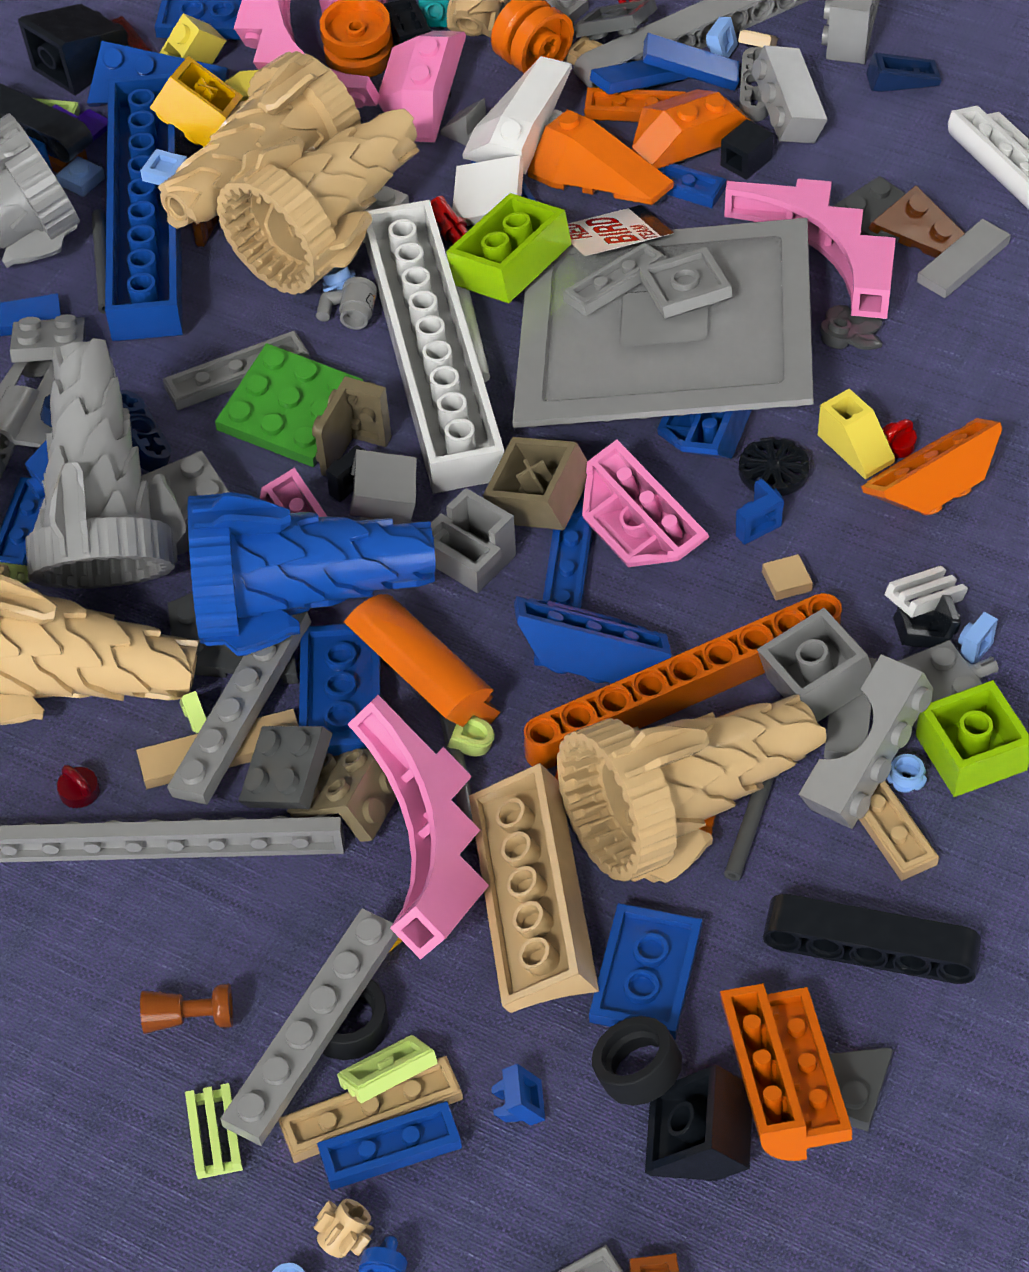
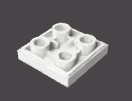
(484, 185)

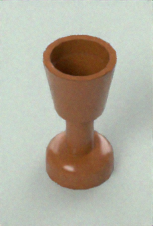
(168, 1010)

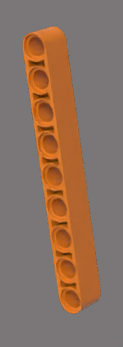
(671, 683)

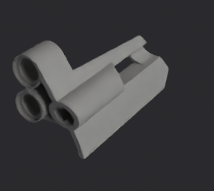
(22, 408)

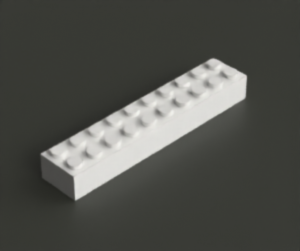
(433, 347)

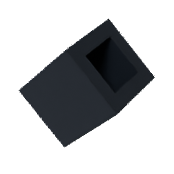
(746, 149)

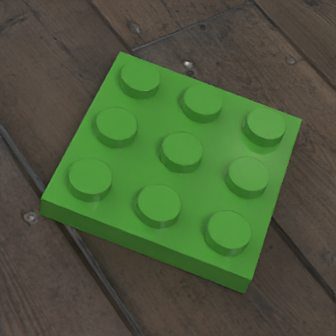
(280, 403)

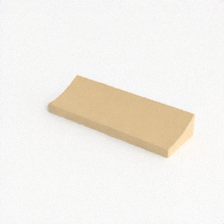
(532, 891)

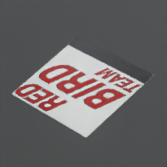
(615, 230)

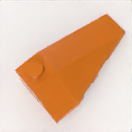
(589, 157)

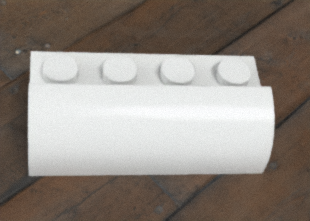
(996, 146)

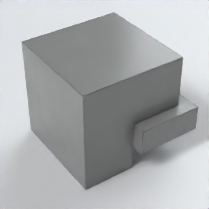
(383, 486)
(473, 540)

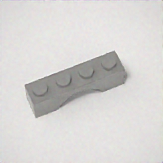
(844, 785)

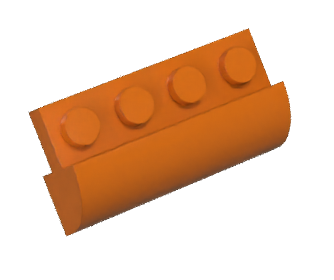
(422, 660)
(785, 1070)

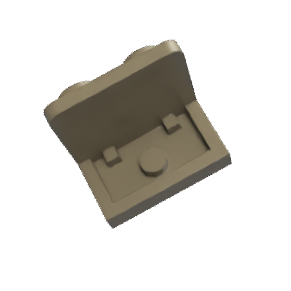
(355, 412)
(354, 789)

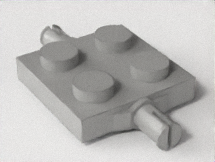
(949, 670)

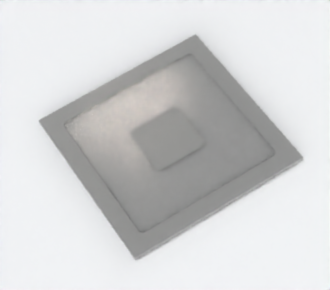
(642, 366)

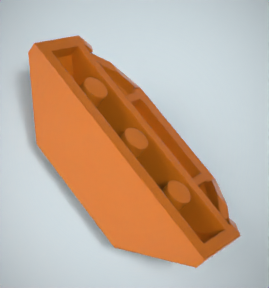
(685, 126)
(939, 469)

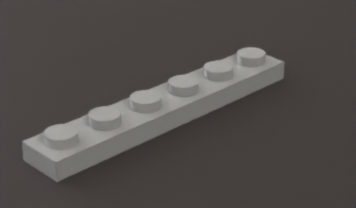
(232, 719)
(309, 1028)

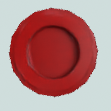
(901, 437)

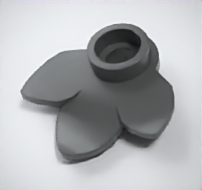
(842, 329)

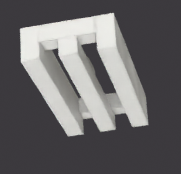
(921, 586)

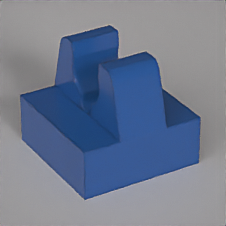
(522, 1096)

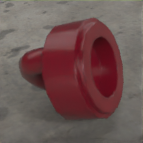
(77, 786)

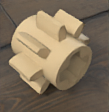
(343, 1228)

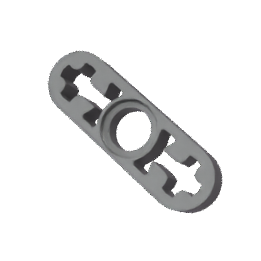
(750, 92)

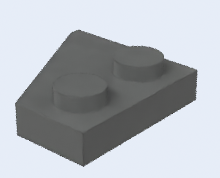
(860, 1082)

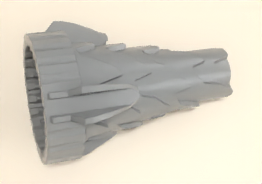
(32, 202)
(97, 513)

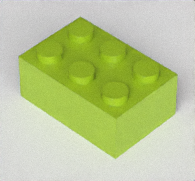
(509, 247)

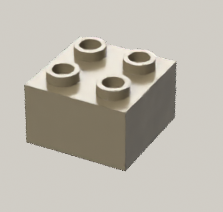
(539, 482)

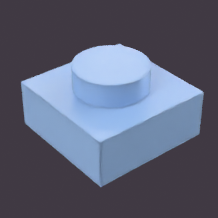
(722, 37)
(161, 166)
(80, 176)
(977, 638)

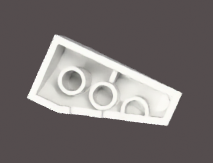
(520, 115)

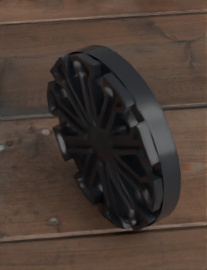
(773, 466)

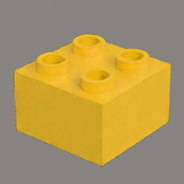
(195, 101)

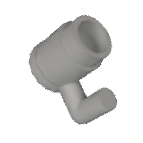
(355, 302)

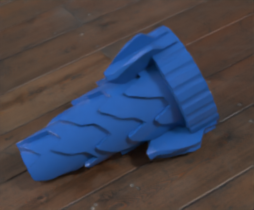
(264, 564)

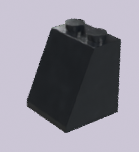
(67, 42)

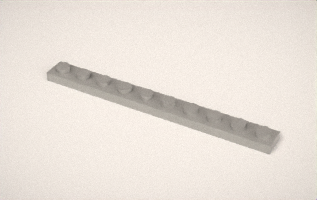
(171, 839)

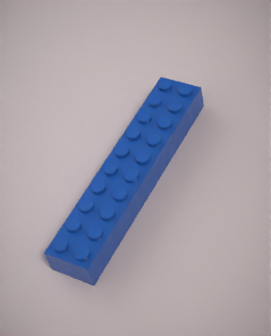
(141, 245)

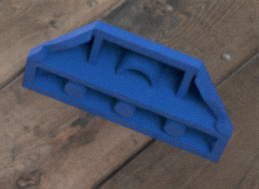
(705, 433)
(587, 641)

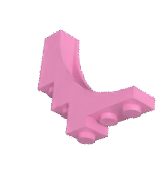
(268, 29)
(834, 231)
(438, 830)

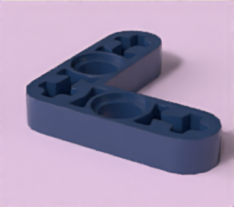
(140, 419)

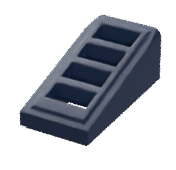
(899, 72)

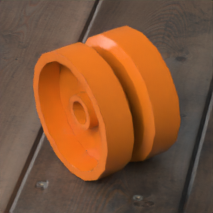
(531, 30)
(357, 37)

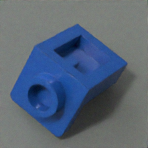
(760, 515)

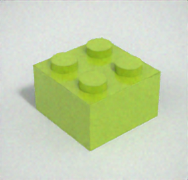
(973, 738)

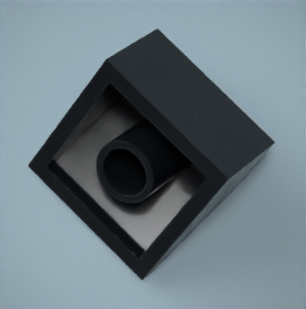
(700, 1128)

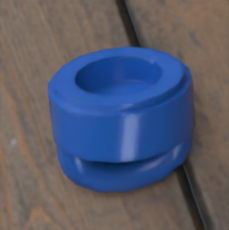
(383, 1258)

